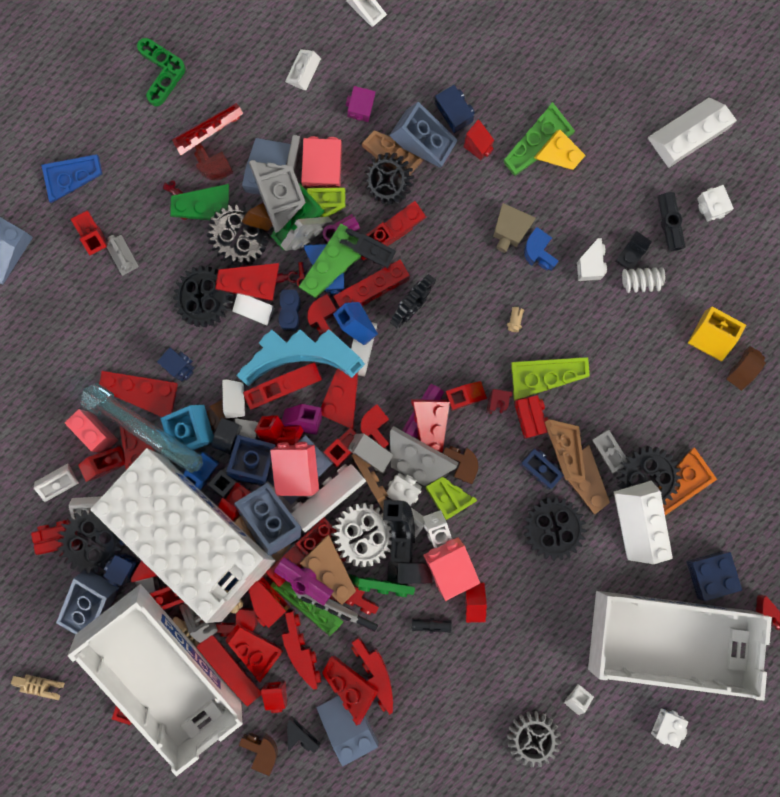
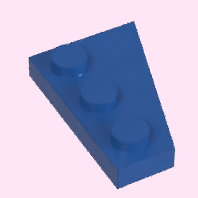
(69, 175)

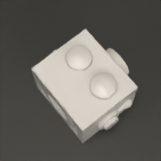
(714, 203)
(404, 489)
(437, 529)
(670, 728)

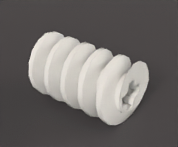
(643, 279)

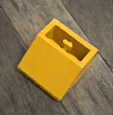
(716, 333)

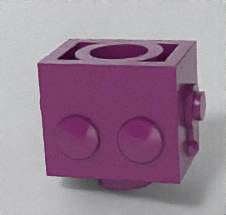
(360, 103)

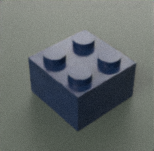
(250, 460)
(714, 575)

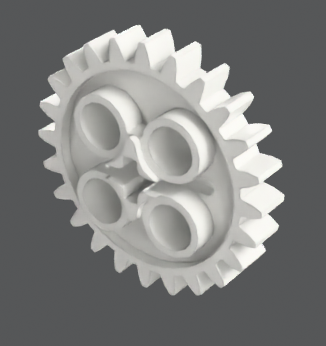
(355, 518)

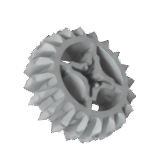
(527, 742)

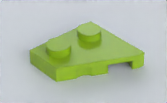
(329, 199)
(449, 498)

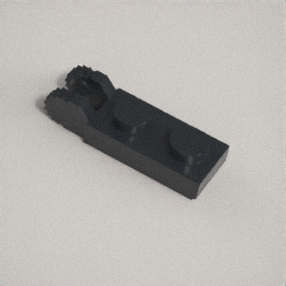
(369, 248)

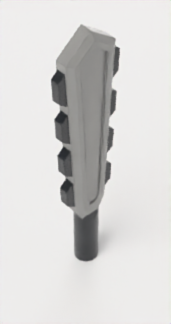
(337, 609)

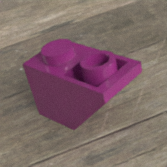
(305, 415)

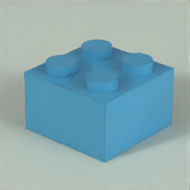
(189, 426)

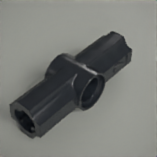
(673, 233)

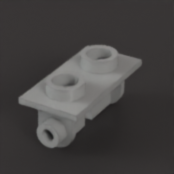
(121, 254)

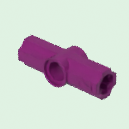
(432, 393)
(303, 581)

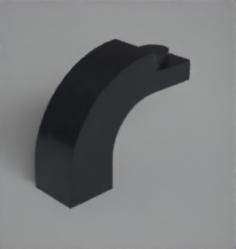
(402, 527)

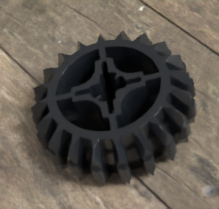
(394, 184)

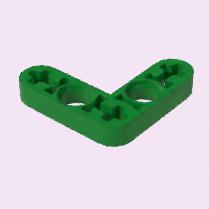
(167, 72)

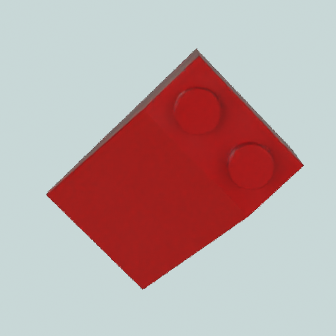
(267, 602)

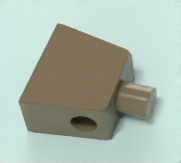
(511, 227)

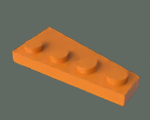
(695, 477)

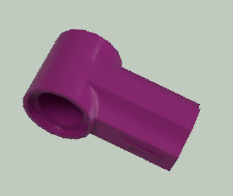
(349, 222)

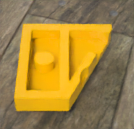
(560, 151)

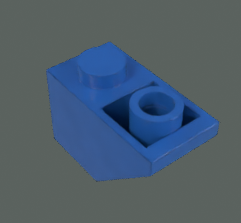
(355, 322)

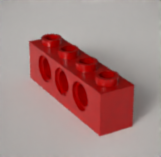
(374, 285)

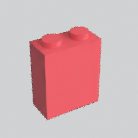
(321, 162)
(91, 431)
(294, 469)
(451, 568)

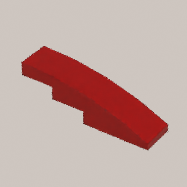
(229, 670)

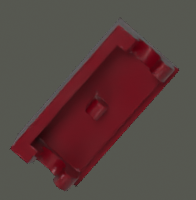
(498, 399)

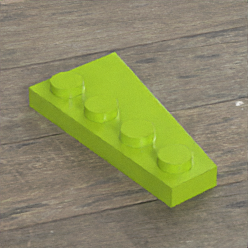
(543, 375)

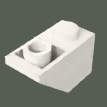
(591, 264)

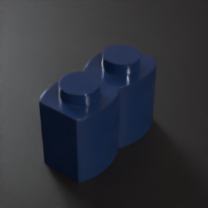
(290, 304)

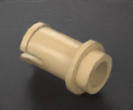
(515, 319)

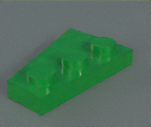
(200, 203)
(382, 587)

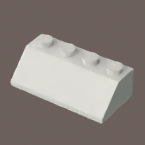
(691, 131)
(328, 497)
(643, 523)

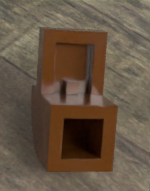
(747, 368)
(467, 465)
(265, 750)

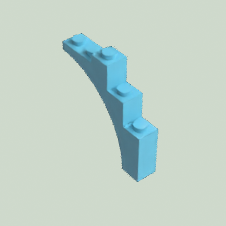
(300, 347)

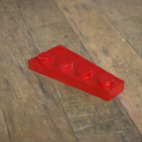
(205, 129)
(146, 393)

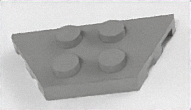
(278, 190)
(306, 231)
(417, 458)

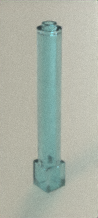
(102, 401)

